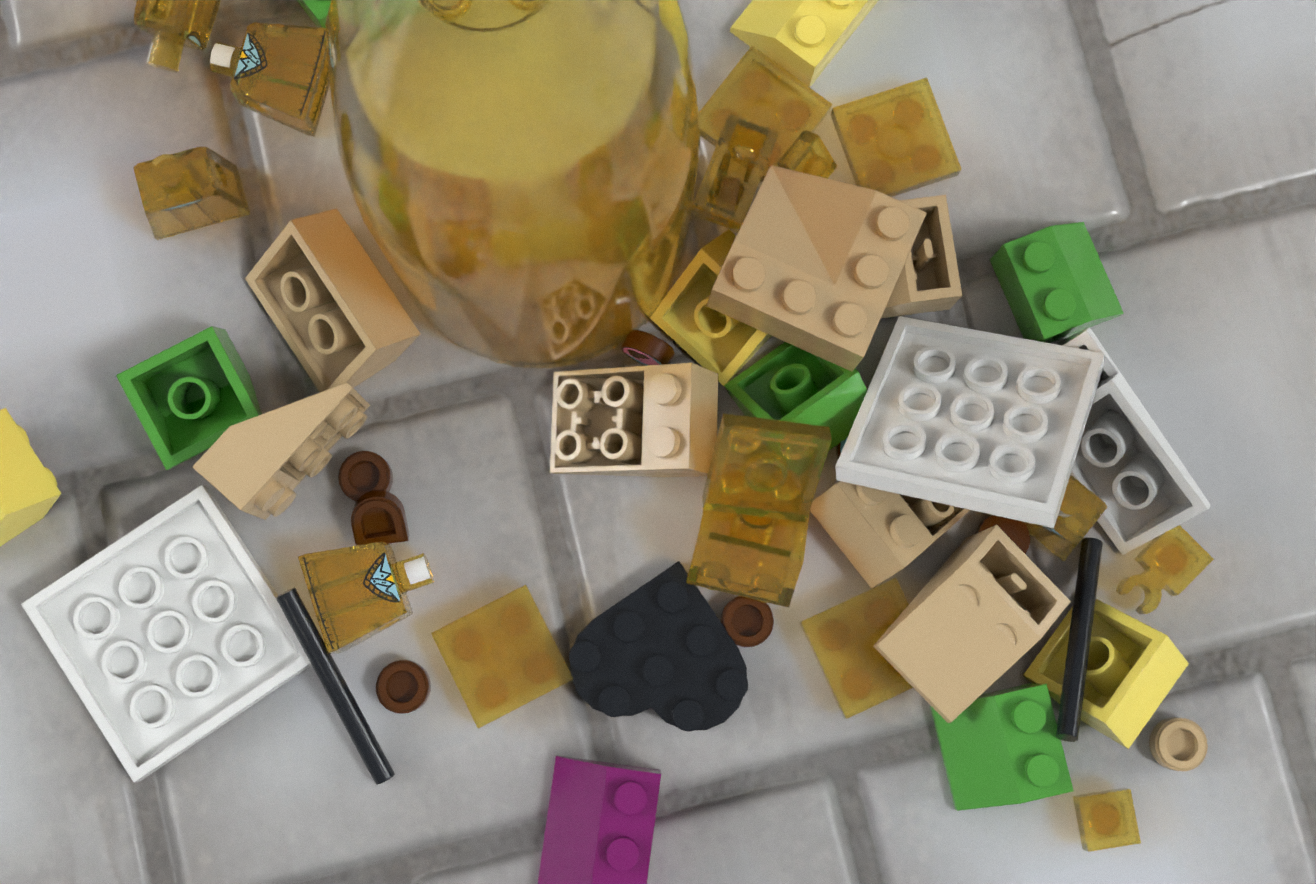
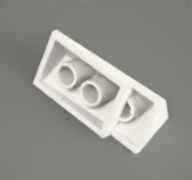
(1130, 462)

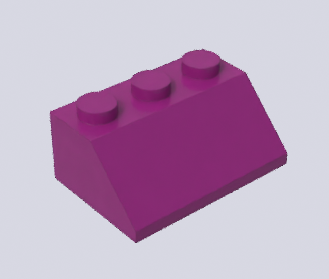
(599, 823)

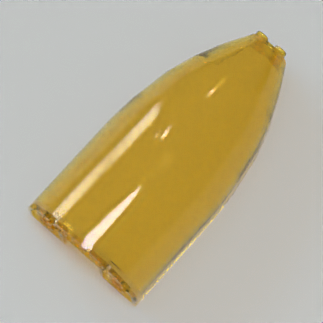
(521, 162)

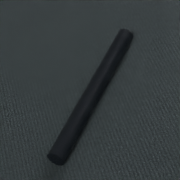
(1079, 640)
(335, 686)

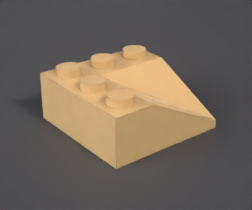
(816, 263)

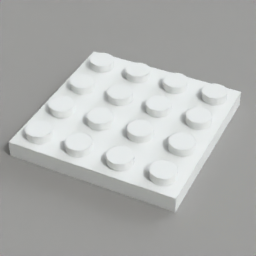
(973, 420)
(168, 633)

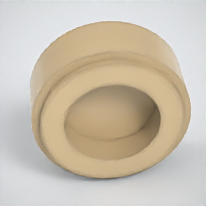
(1178, 744)

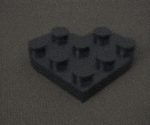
(661, 654)

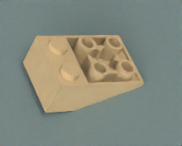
(931, 270)
(634, 421)
(270, 454)
(881, 528)
(971, 622)

